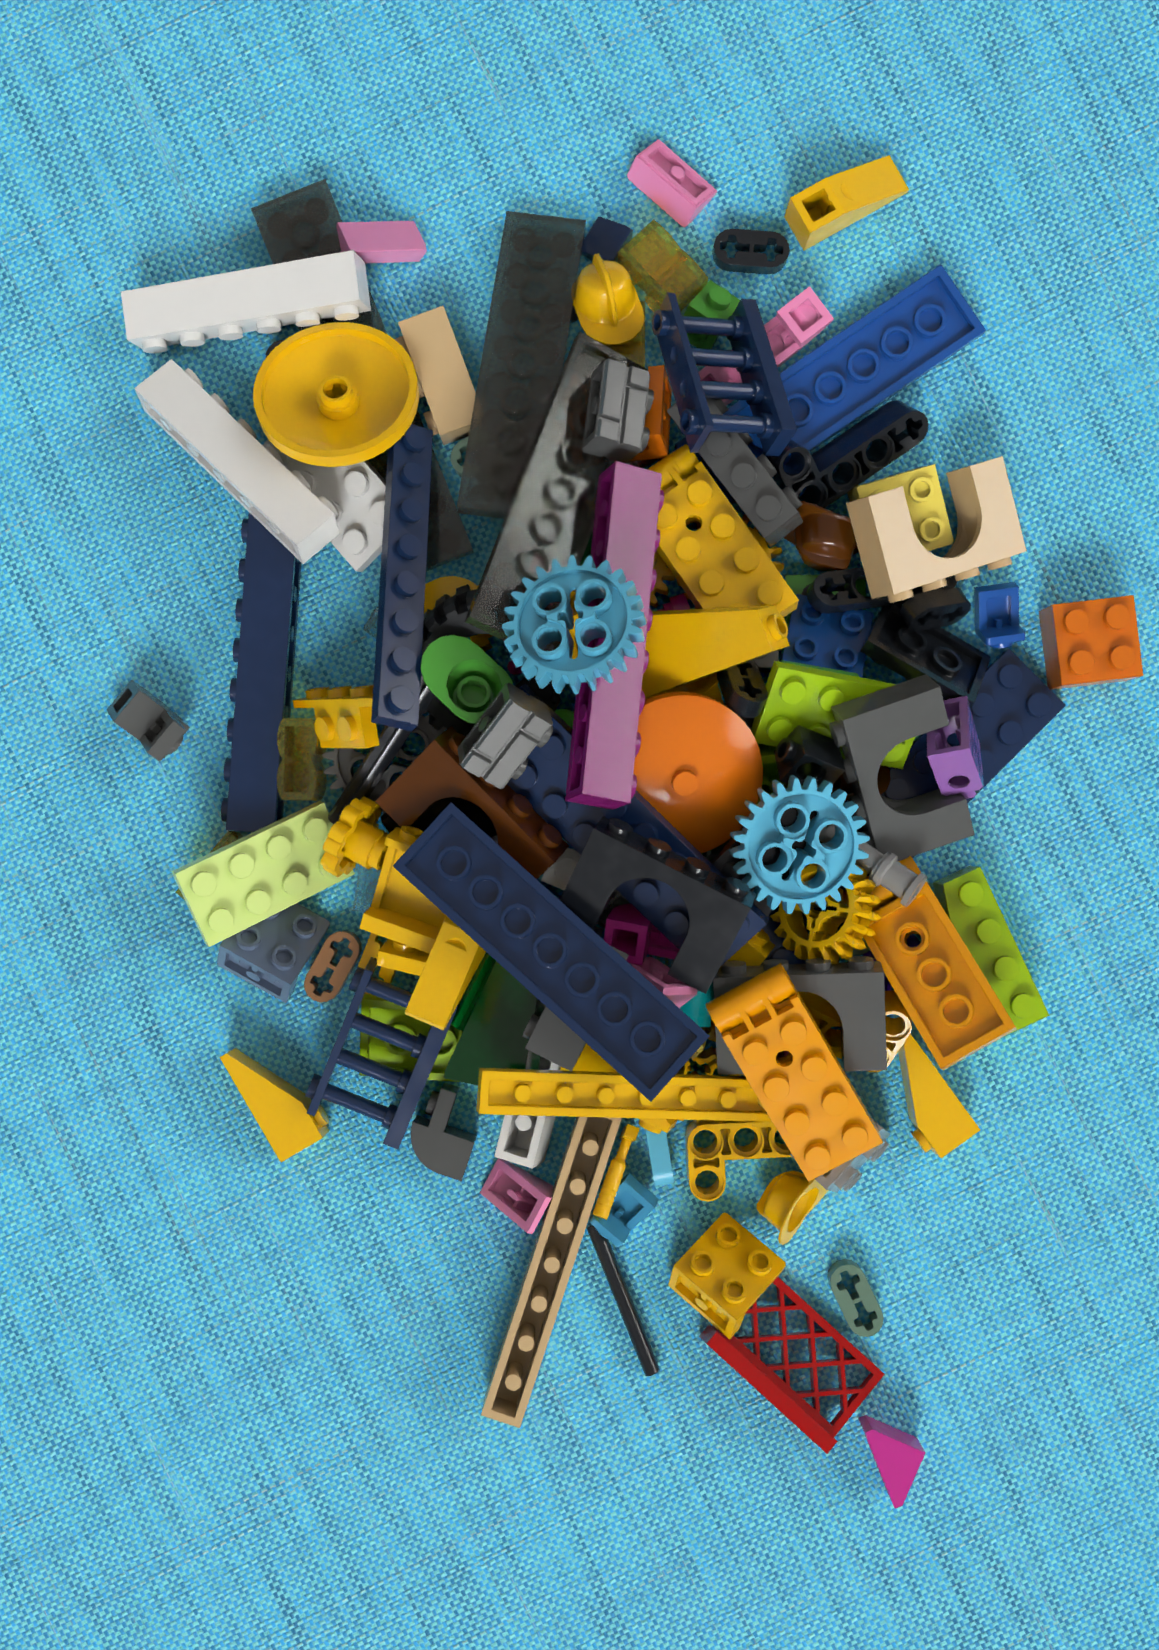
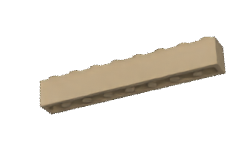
(549, 1269)

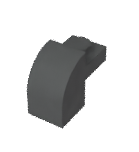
(148, 720)
(438, 1144)

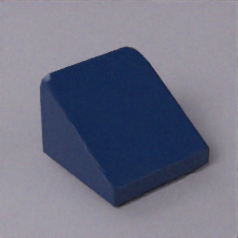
(606, 239)

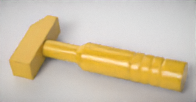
(615, 1173)

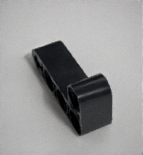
(891, 430)

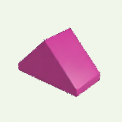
(896, 1456)

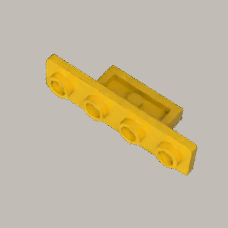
(342, 716)

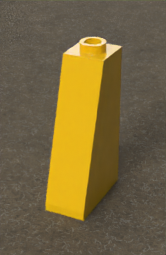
(706, 641)

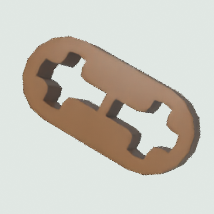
(324, 962)

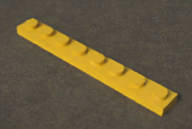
(612, 1096)

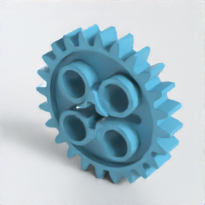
(534, 628)
(833, 859)

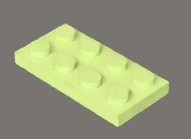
(258, 874)

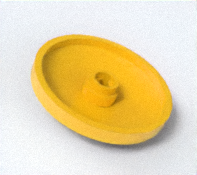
(336, 394)

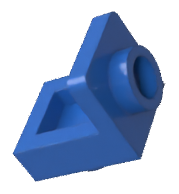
(998, 615)

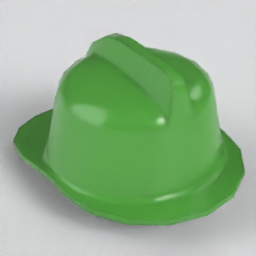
(462, 676)

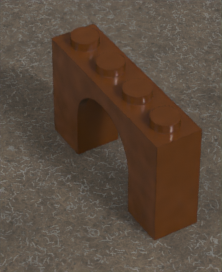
(439, 775)

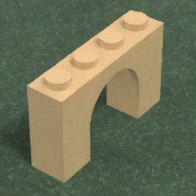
(985, 534)

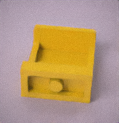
(398, 906)

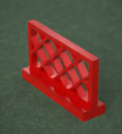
(778, 1390)

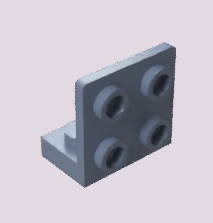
(274, 950)

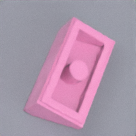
(670, 183)
(382, 241)

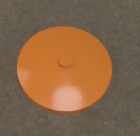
(697, 765)

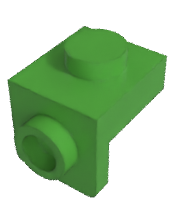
(710, 303)

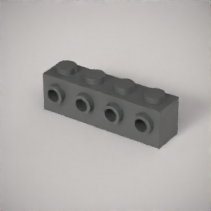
(748, 479)

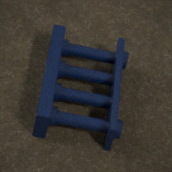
(750, 356)
(408, 1082)

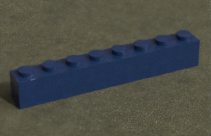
(263, 678)

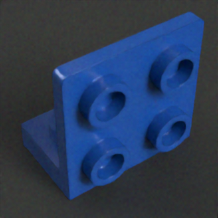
(826, 638)

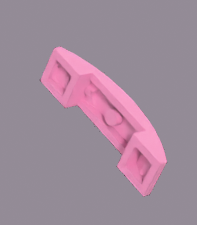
(787, 334)

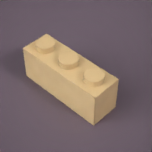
(439, 373)

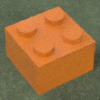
(1090, 642)

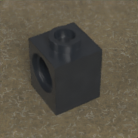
(808, 754)

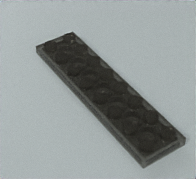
(520, 354)
(554, 497)

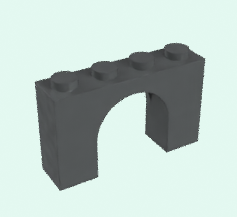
(867, 732)
(850, 987)

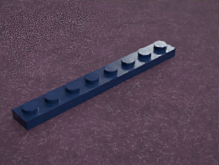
(403, 581)

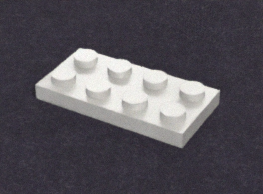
(358, 497)

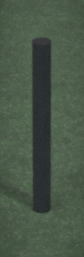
(624, 1302)

